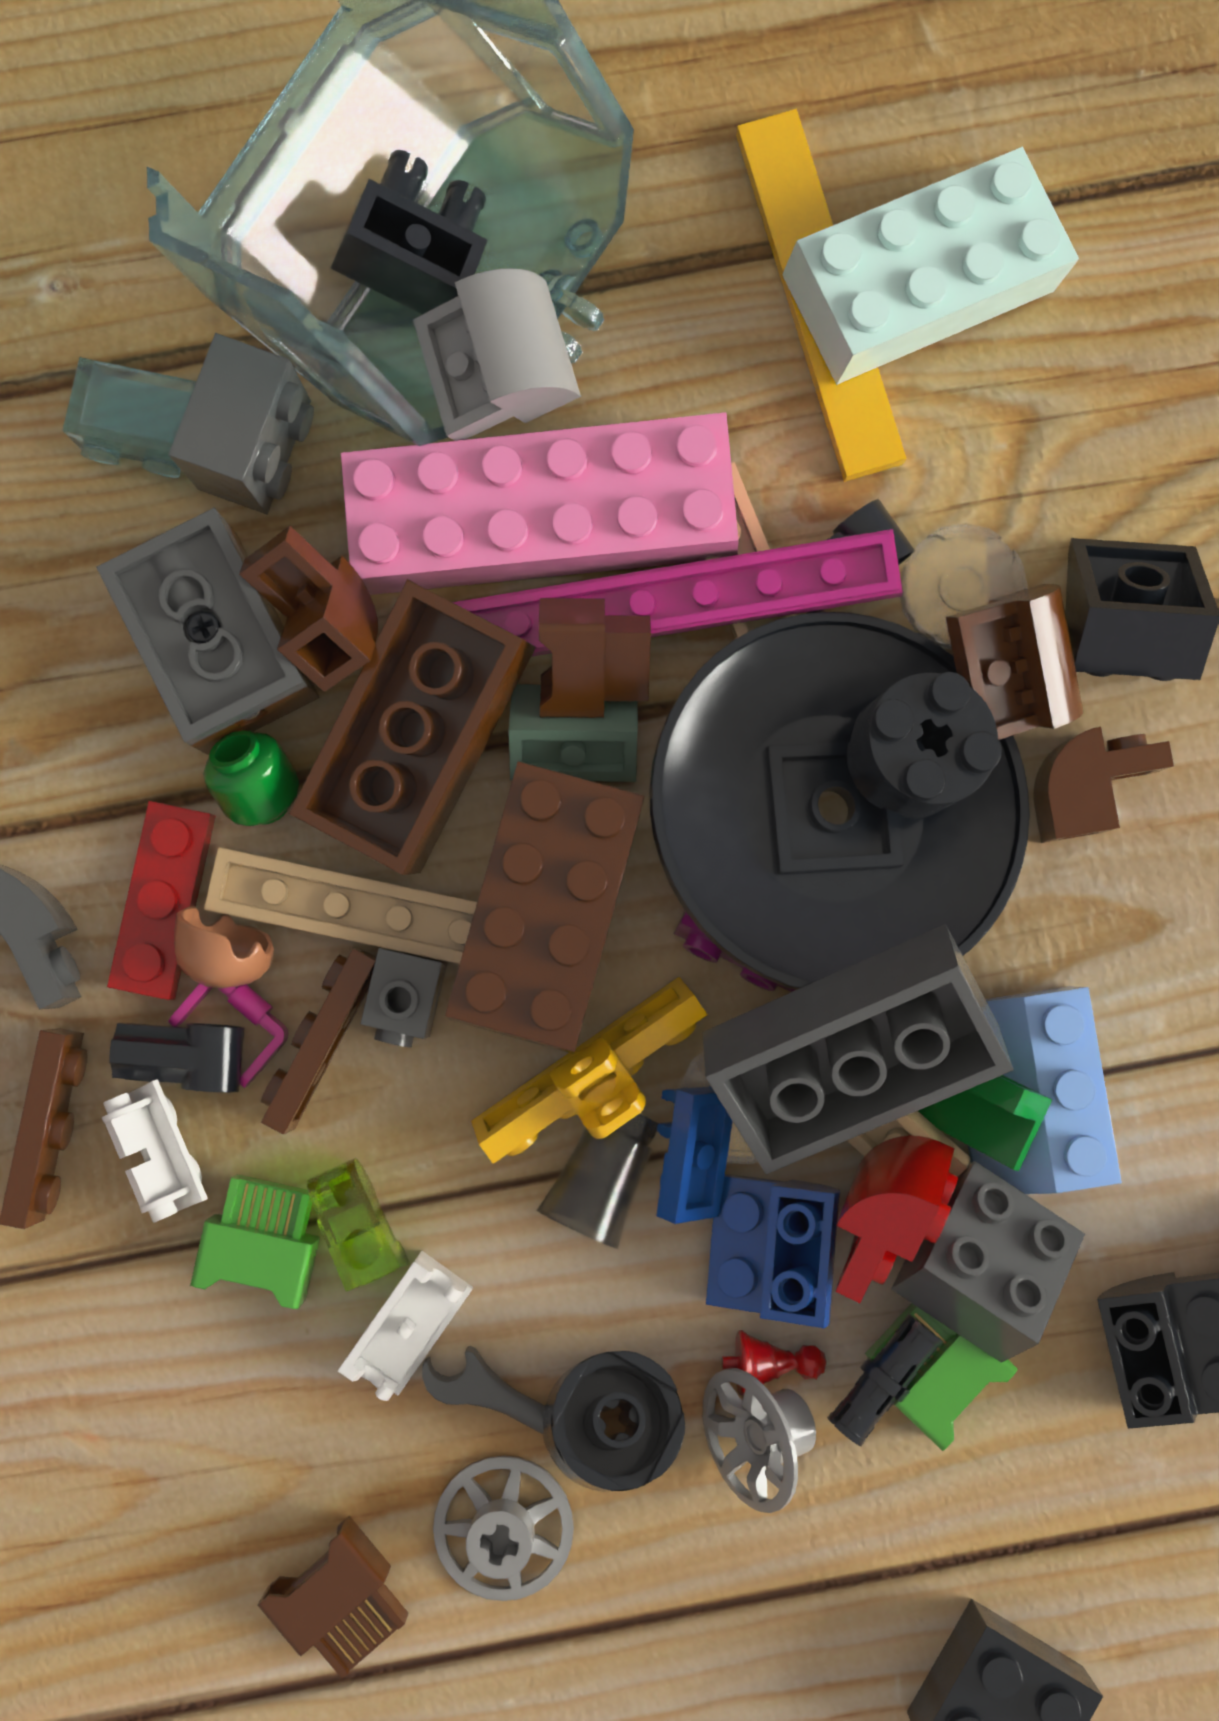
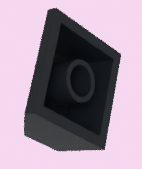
(1139, 609)

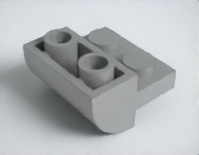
(496, 352)

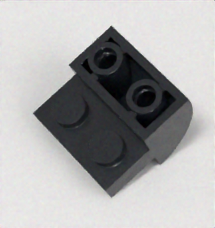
(1164, 1347)

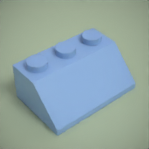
(1058, 1055)

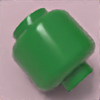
(251, 778)

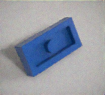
(695, 1156)

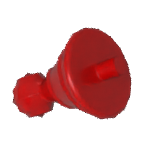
(771, 1362)

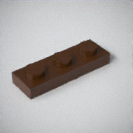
(318, 1040)
(43, 1128)

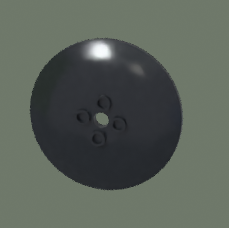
(743, 823)

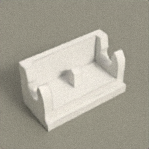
(406, 1327)

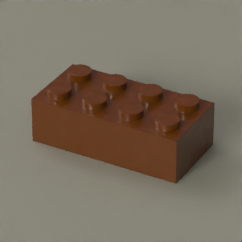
(412, 730)
(545, 907)

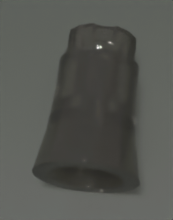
(601, 1181)

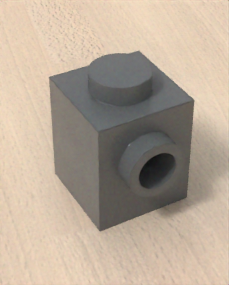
(403, 997)

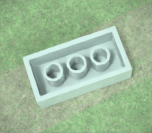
(929, 265)

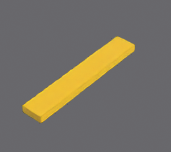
(791, 209)

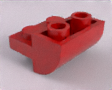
(893, 1206)

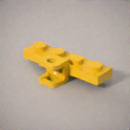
(595, 1079)

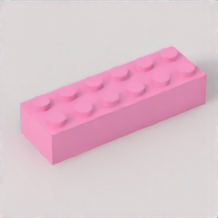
(541, 504)

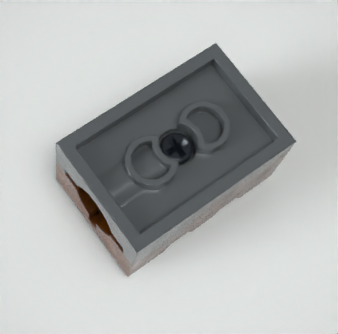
(205, 631)

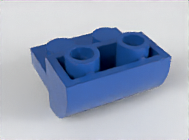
(774, 1249)

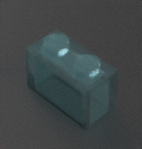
(126, 414)

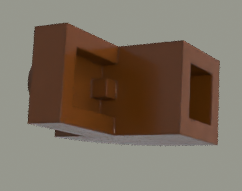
(326, 607)
(1075, 785)

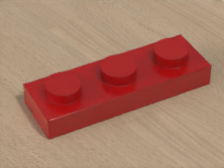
(162, 884)

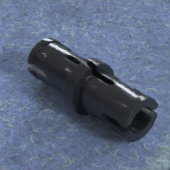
(884, 1380)

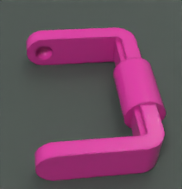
(254, 1009)

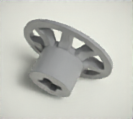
(767, 1433)
(502, 1530)

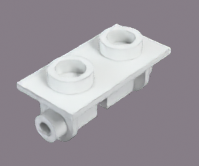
(148, 1124)

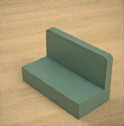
(574, 746)

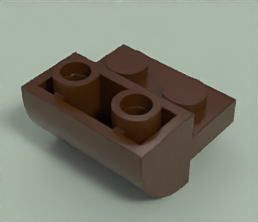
(1019, 659)

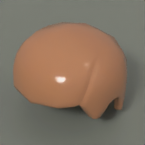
(220, 952)

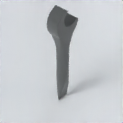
(482, 1388)

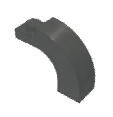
(30, 925)

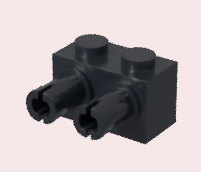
(405, 246)

